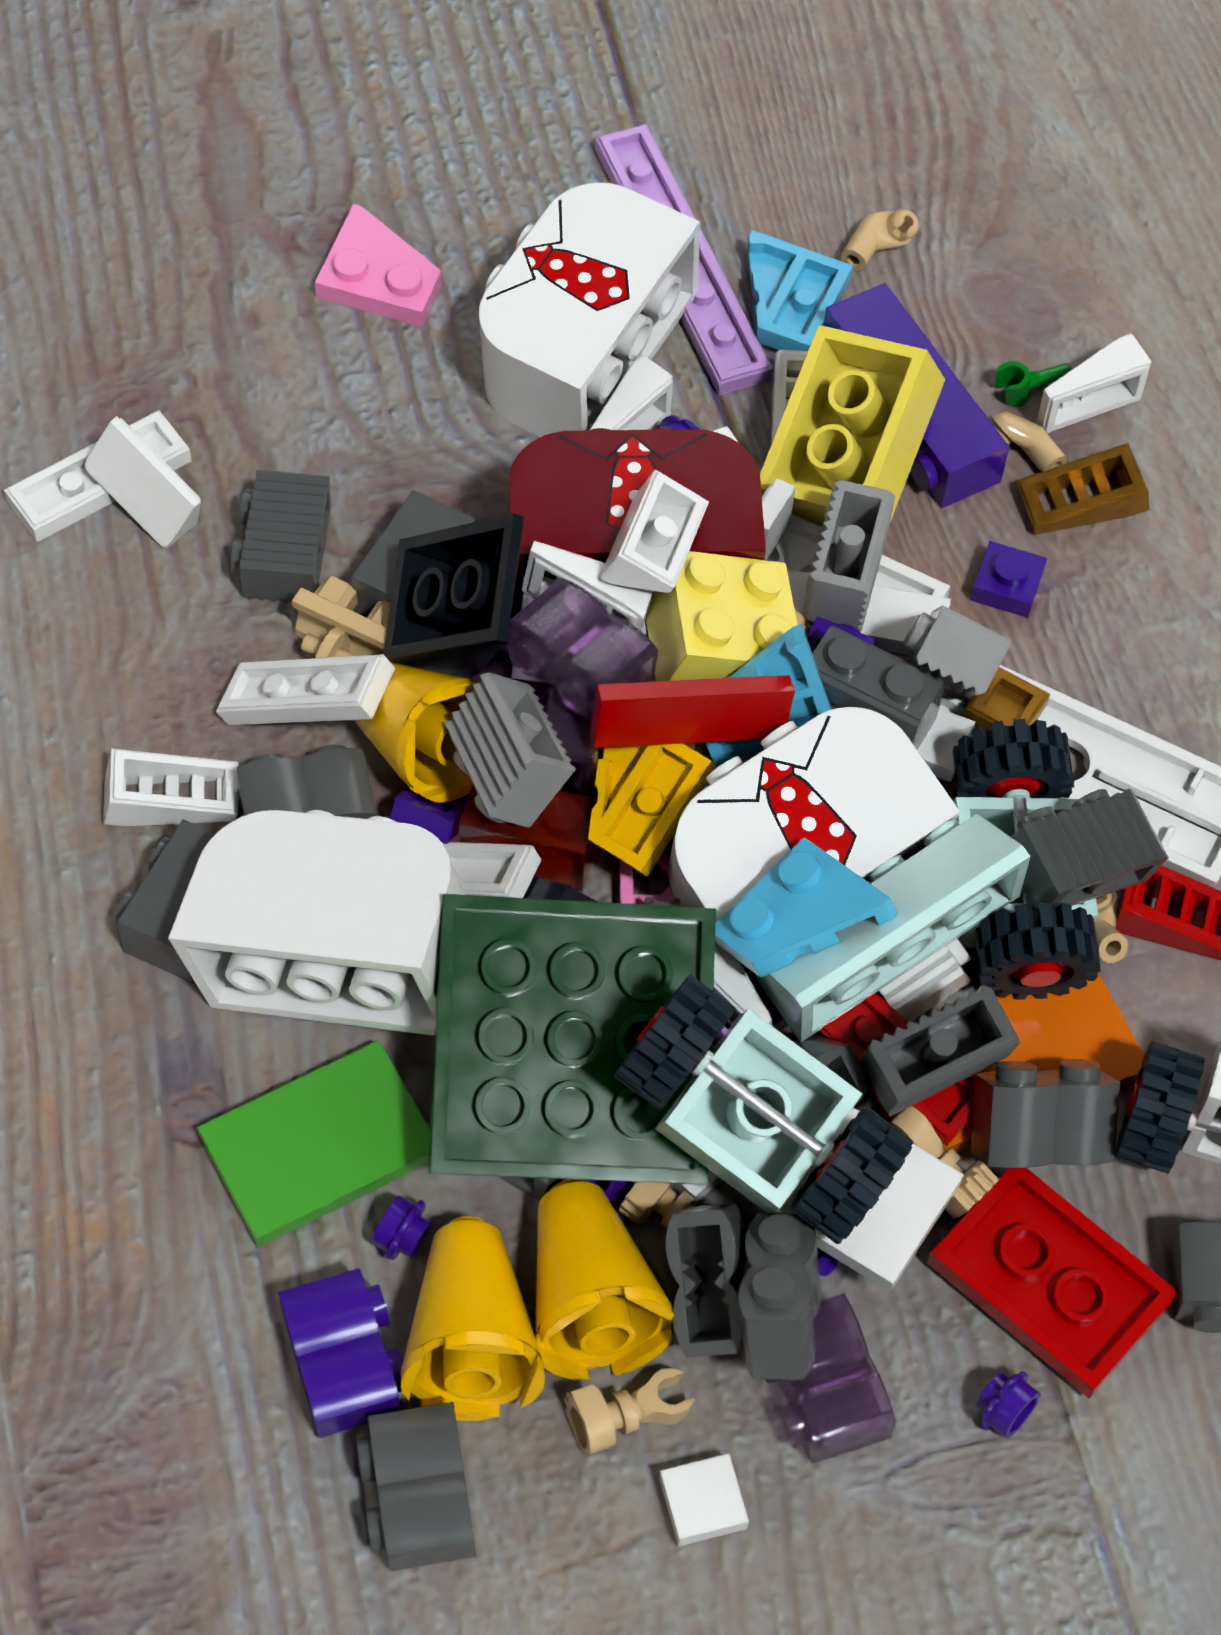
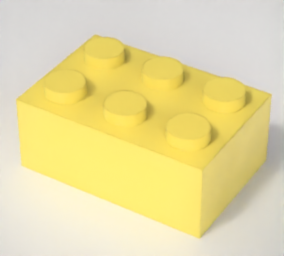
(852, 418)

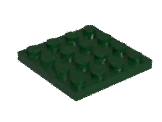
(536, 1022)

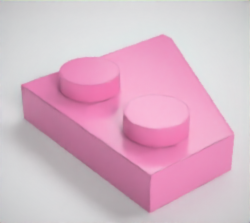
(378, 271)

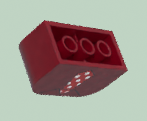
(583, 482)

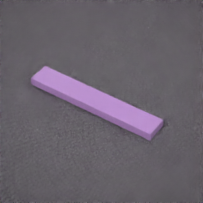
(715, 316)

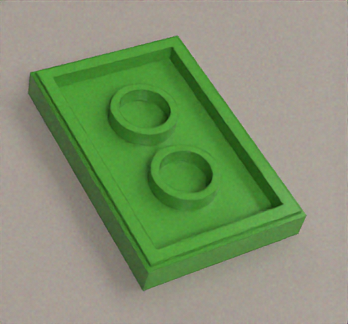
(317, 1143)

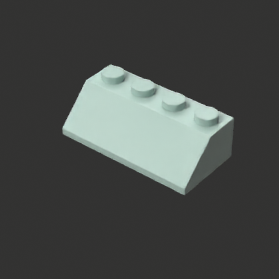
(938, 896)

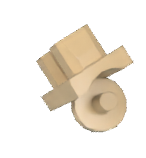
(333, 628)

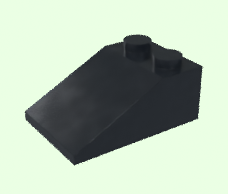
(454, 596)

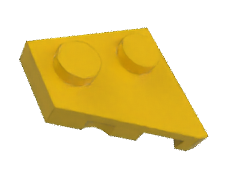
(643, 799)

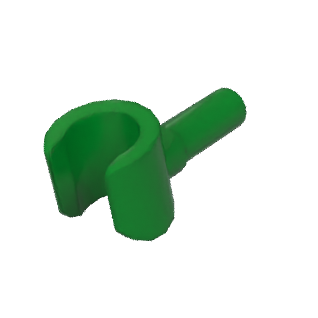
(1018, 374)

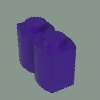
(342, 1351)

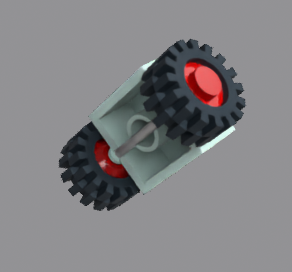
(1003, 779)
(762, 1111)

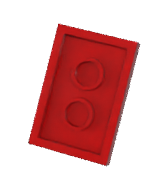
(1052, 1278)

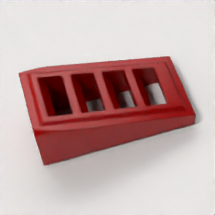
(1159, 927)

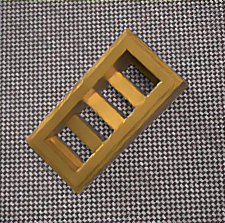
(1098, 469)

